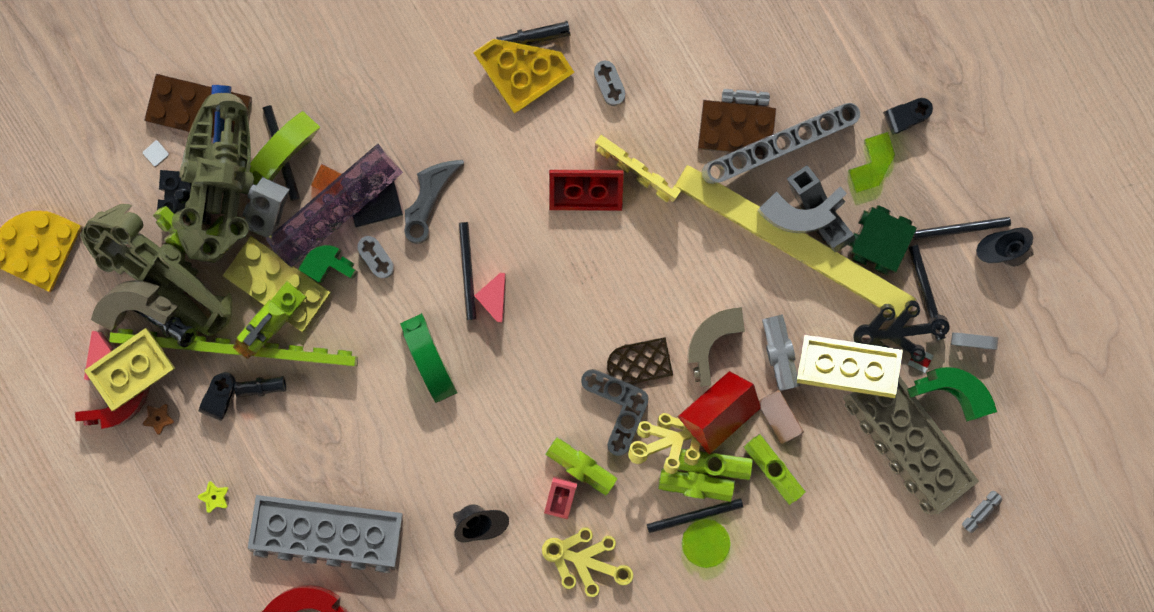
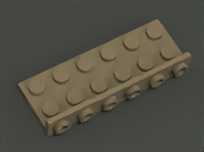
(913, 447)

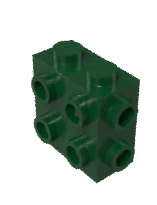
(882, 239)

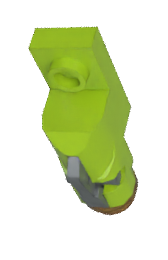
(269, 320)

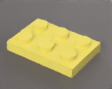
(129, 369)

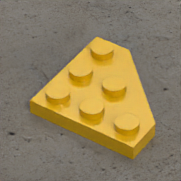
(522, 70)

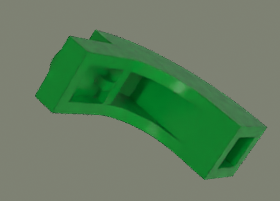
(428, 358)
(964, 386)

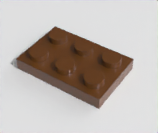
(734, 126)

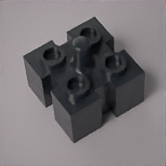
(177, 194)

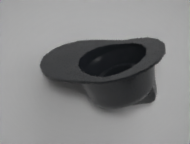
(1007, 246)
(477, 524)

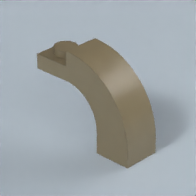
(132, 296)
(715, 326)

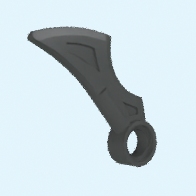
(431, 183)

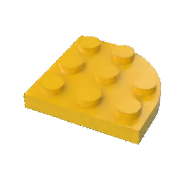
(37, 246)

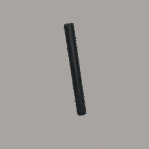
(286, 169)
(962, 228)
(467, 271)
(925, 285)
(694, 515)

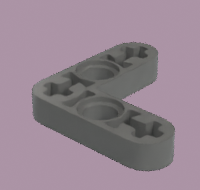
(623, 399)

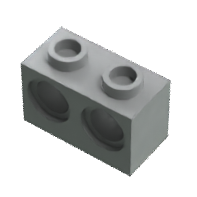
(265, 207)

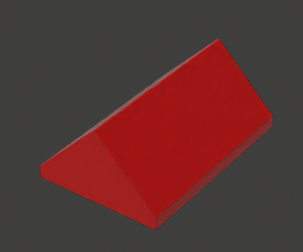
(586, 190)
(721, 410)

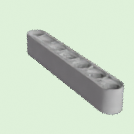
(792, 142)

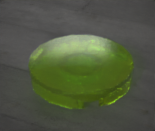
(705, 543)

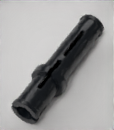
(538, 34)

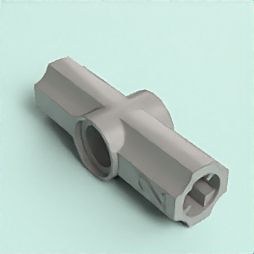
(780, 352)

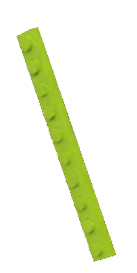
(270, 350)

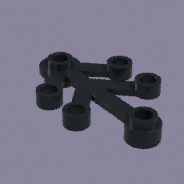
(897, 331)

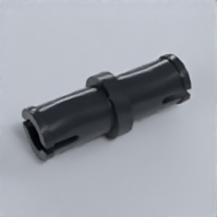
(260, 386)

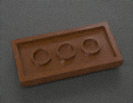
(177, 102)

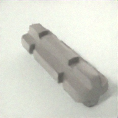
(745, 97)
(982, 511)

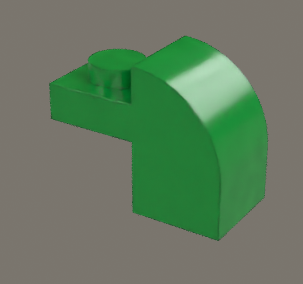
(322, 259)

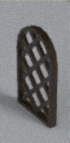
(633, 363)

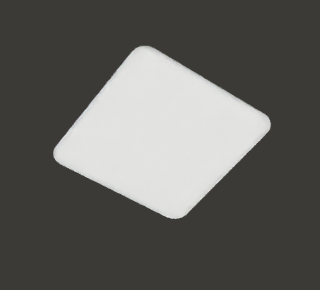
(155, 153)

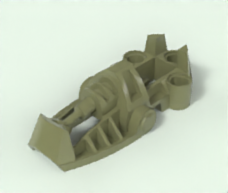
(220, 169)
(145, 261)

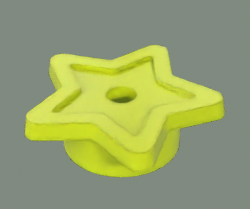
(220, 497)

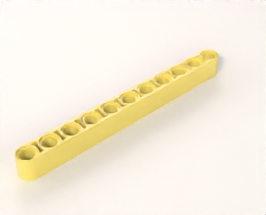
(794, 244)

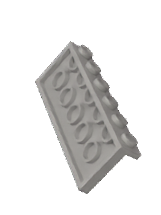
(325, 533)

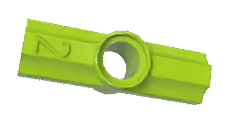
(730, 465)
(581, 466)
(784, 481)
(697, 485)

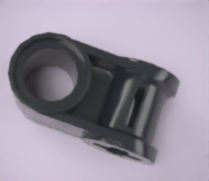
(904, 115)
(216, 401)

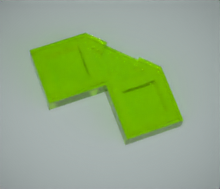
(881, 156)

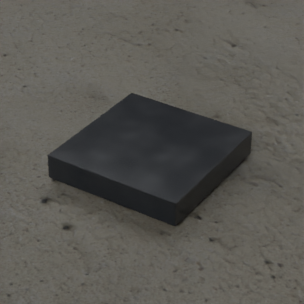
(381, 208)

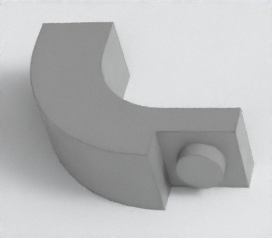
(794, 220)

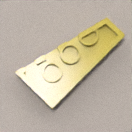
(645, 178)

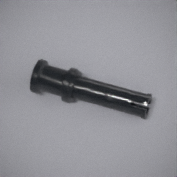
(174, 329)

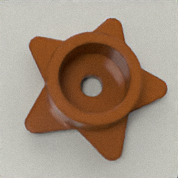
(164, 420)

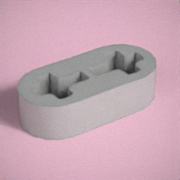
(604, 85)
(371, 261)
(974, 341)

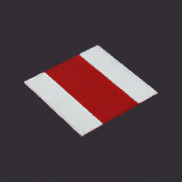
(921, 365)

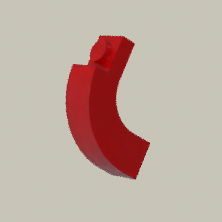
(113, 418)
(305, 598)

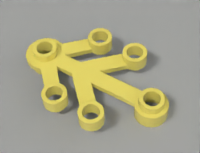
(640, 451)
(582, 560)

